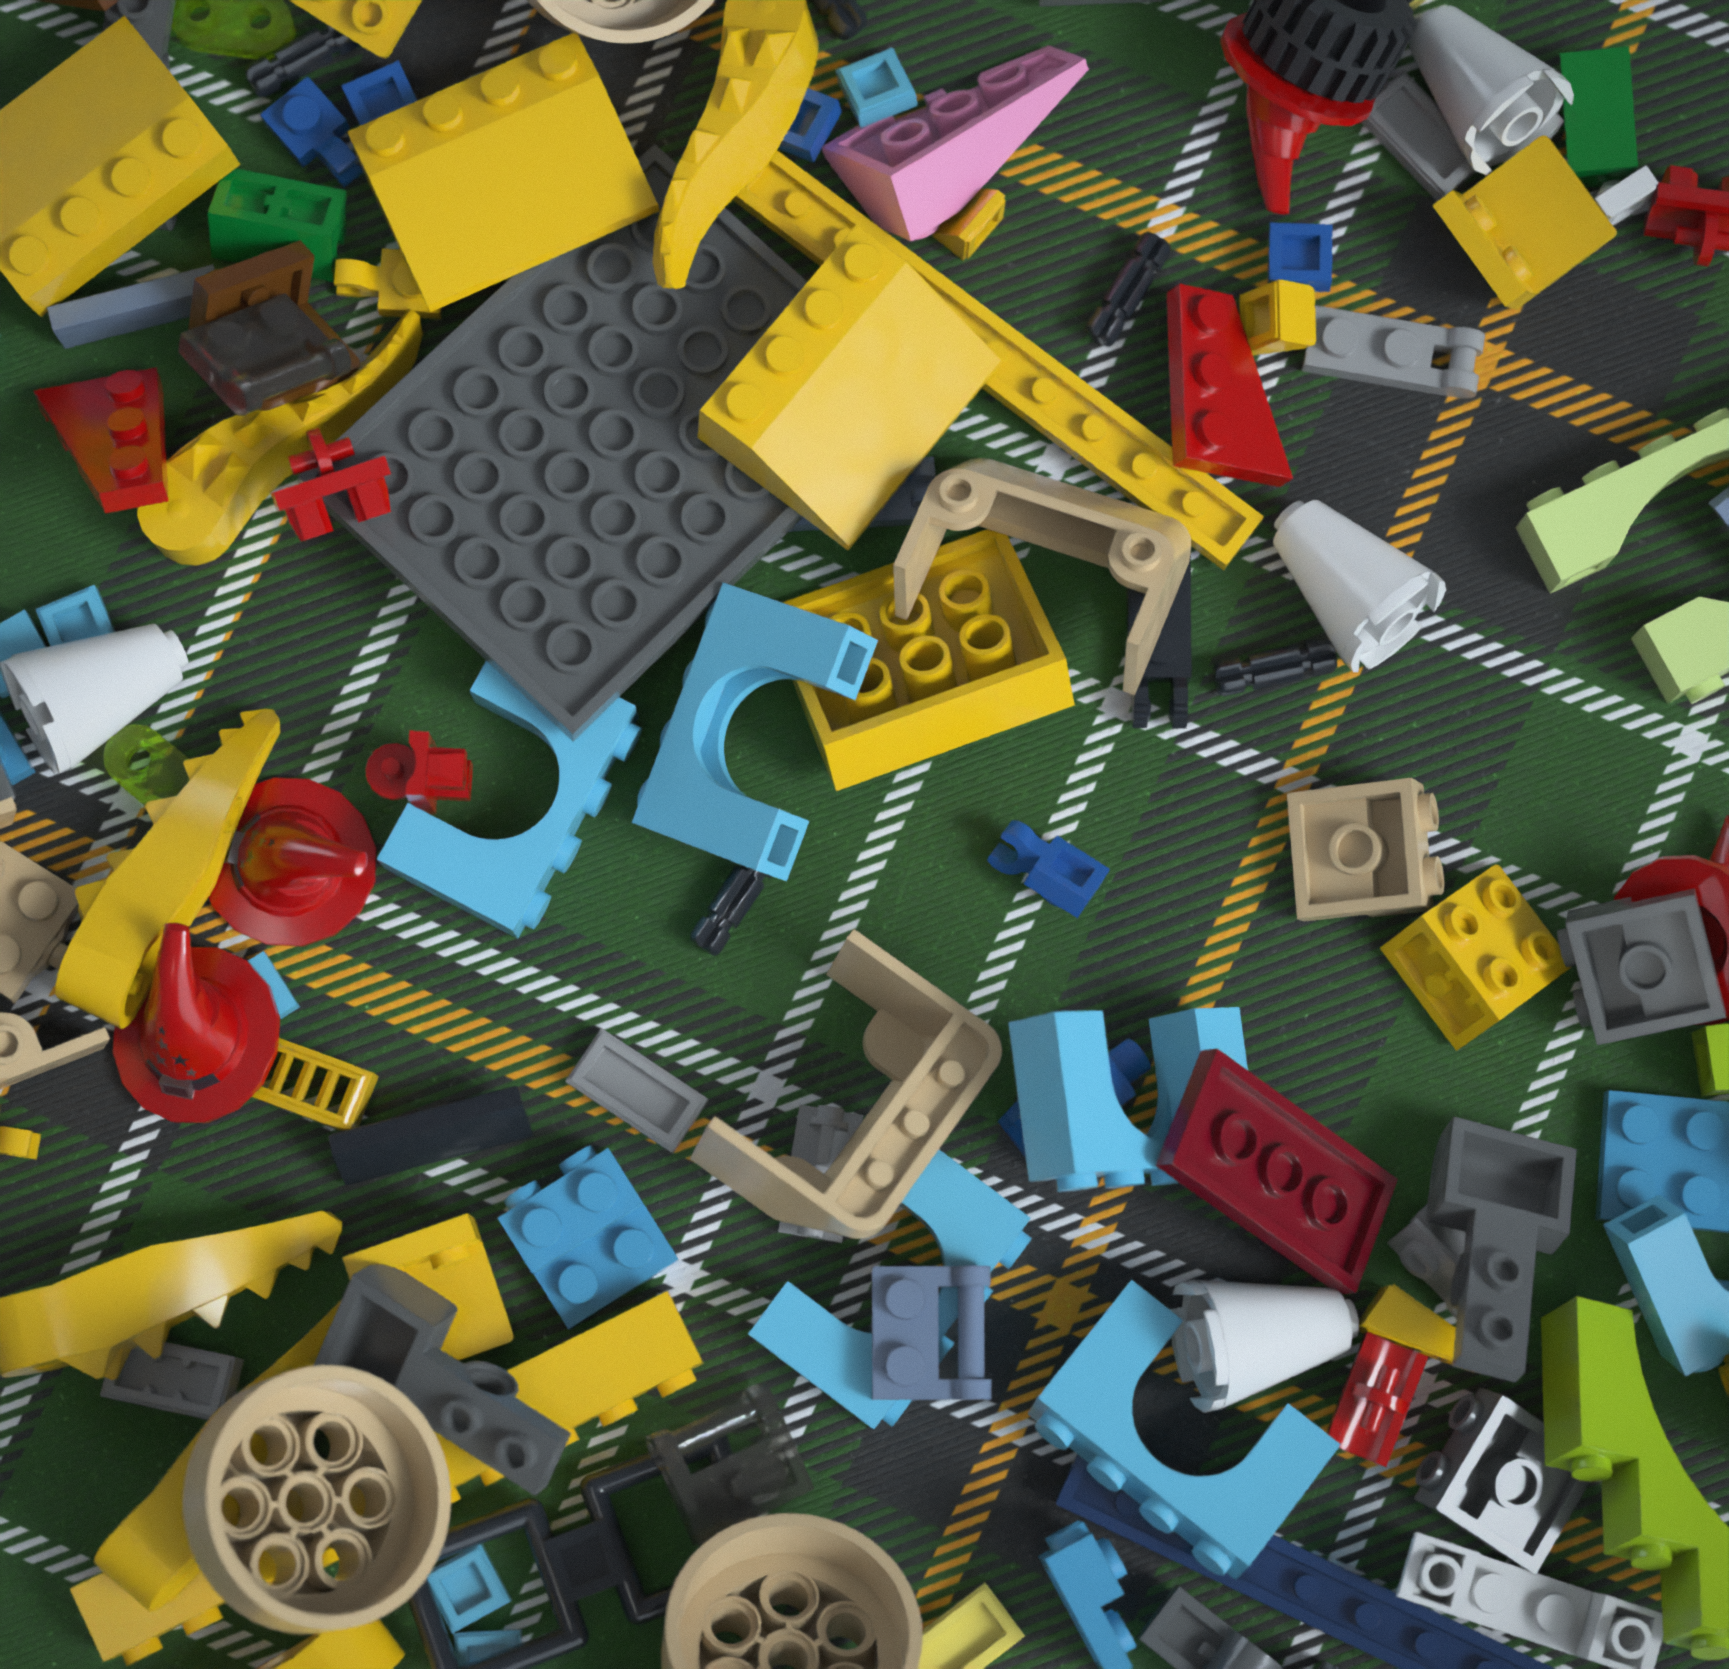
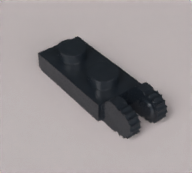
(1169, 659)

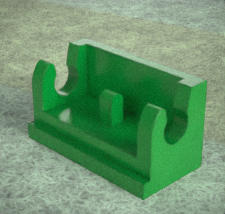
(1601, 115)
(267, 212)

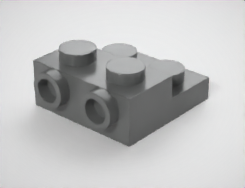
(1641, 966)
(1496, 1480)

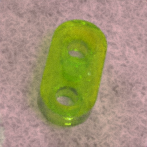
(229, 29)
(160, 779)

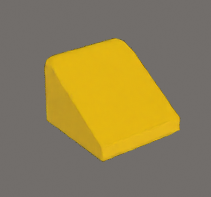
(973, 224)
(1279, 317)

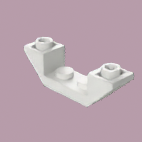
(1530, 1605)

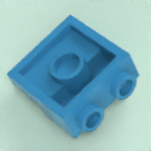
(586, 1235)
(1085, 1580)

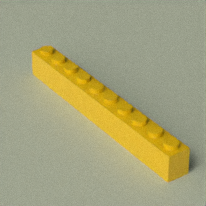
(568, 1384)

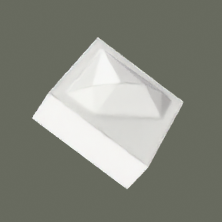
(1624, 197)

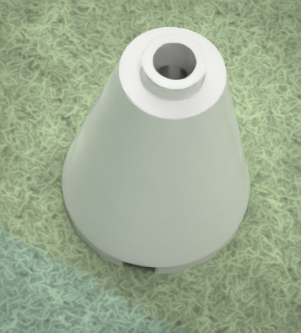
(1486, 86)
(1354, 582)
(90, 688)
(1255, 1336)

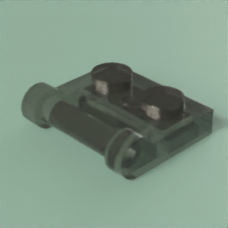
(256, 341)
(739, 1483)

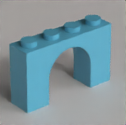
(742, 648)
(507, 877)
(1069, 1101)
(970, 1228)
(1673, 1285)
(1220, 1515)

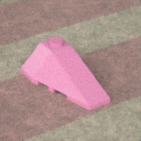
(936, 159)

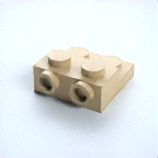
(1364, 850)

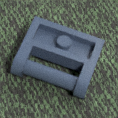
(907, 1333)

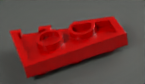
(1216, 392)
(113, 435)

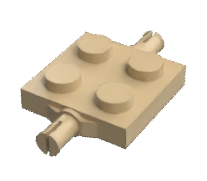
(33, 920)

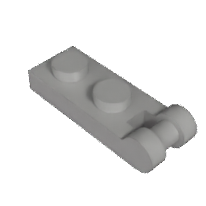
(1393, 352)

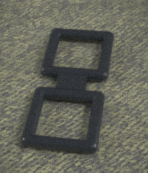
(568, 1565)

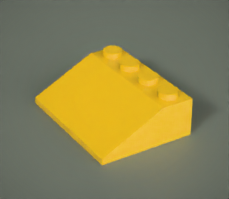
(97, 164)
(503, 171)
(848, 388)
(952, 673)

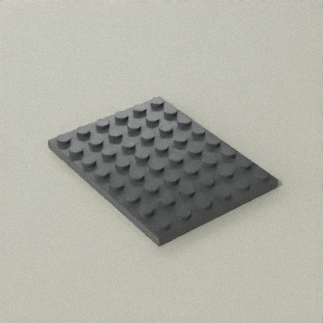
(558, 463)

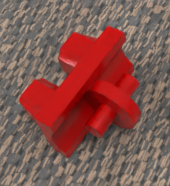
(1690, 214)
(304, 501)
(420, 773)
(1376, 1398)

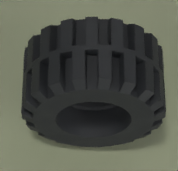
(1331, 45)

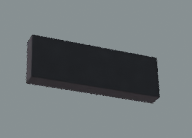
(430, 1135)

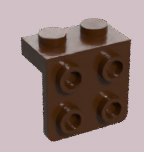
(255, 281)

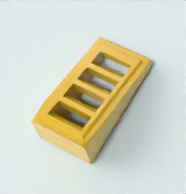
(354, 1101)
(1409, 1324)

